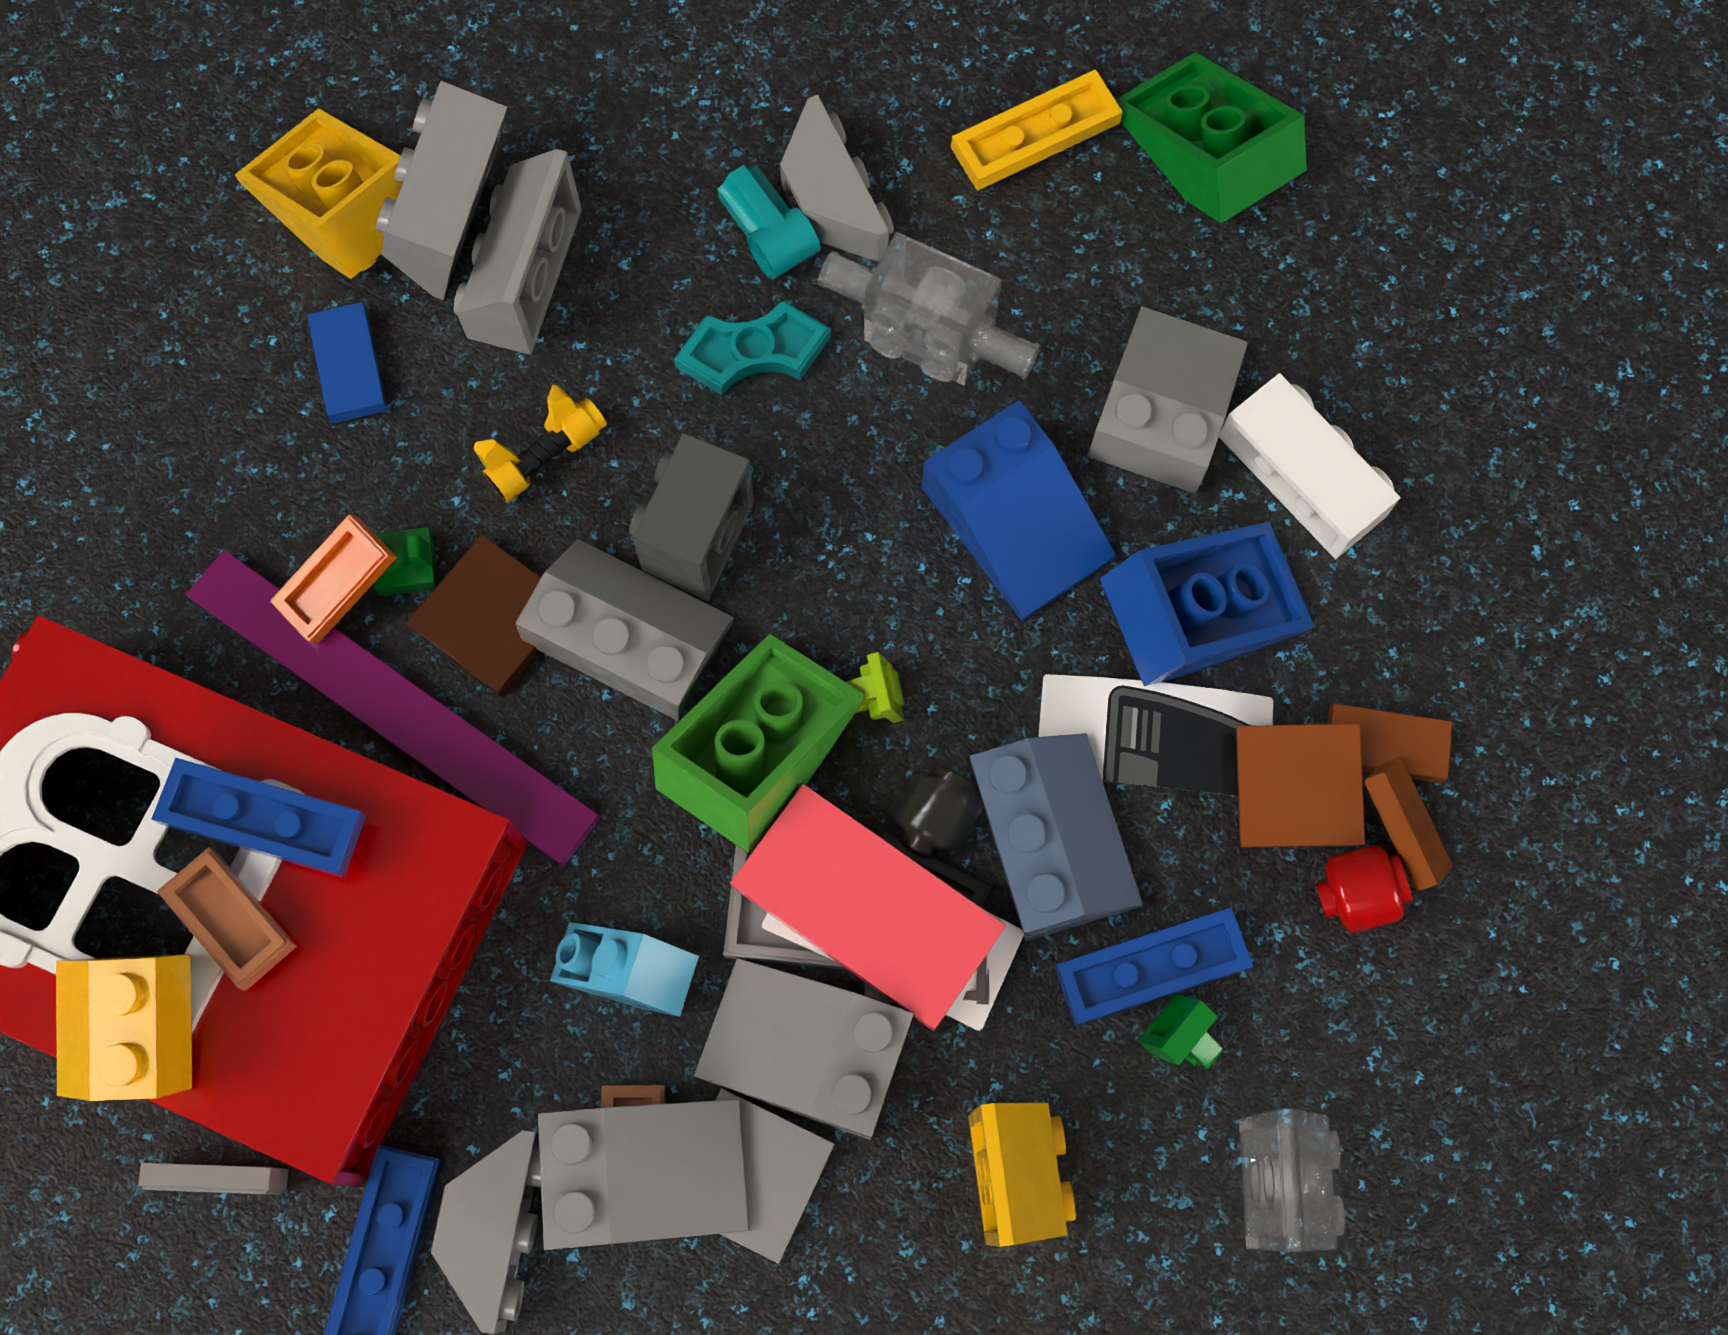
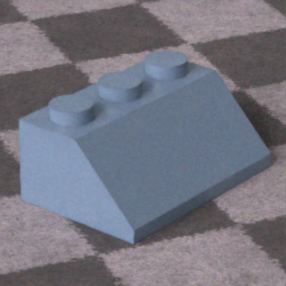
(1054, 833)

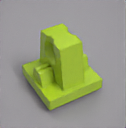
(880, 689)

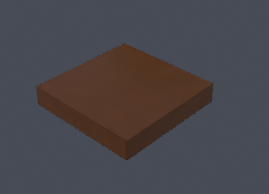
(475, 615)

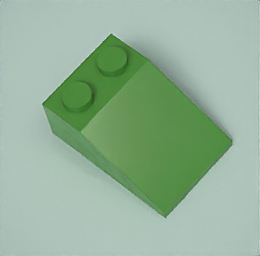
(754, 741)

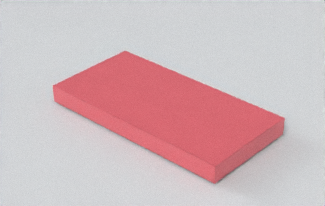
(868, 906)

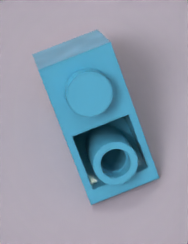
(624, 967)

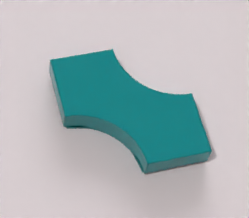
(727, 351)

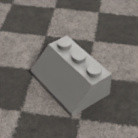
(440, 185)
(520, 253)
(623, 628)

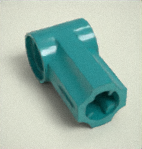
(774, 233)

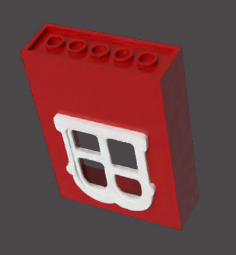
(340, 1026)

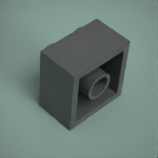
(693, 516)

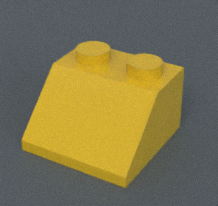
(123, 1027)

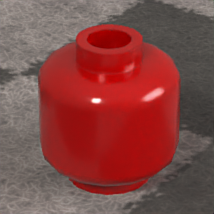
(1364, 888)

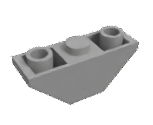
(832, 186)
(487, 1227)

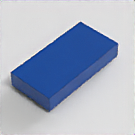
(347, 362)

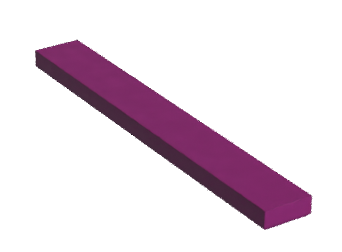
(398, 712)

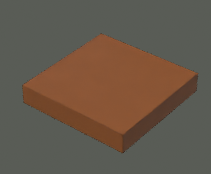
(1300, 786)

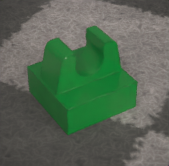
(415, 562)
(1182, 1033)

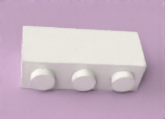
(1309, 465)

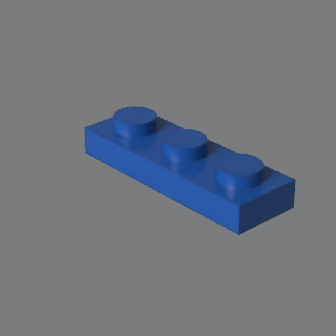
(259, 817)
(1153, 966)

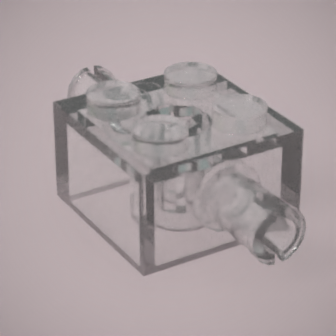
(930, 310)

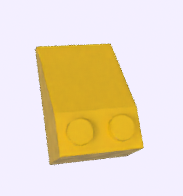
(327, 189)
(1019, 1173)

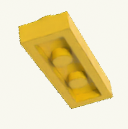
(1036, 129)

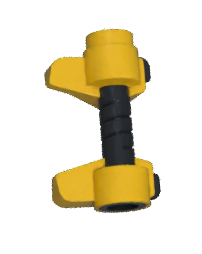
(569, 427)

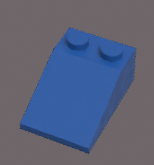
(1017, 510)
(1205, 601)

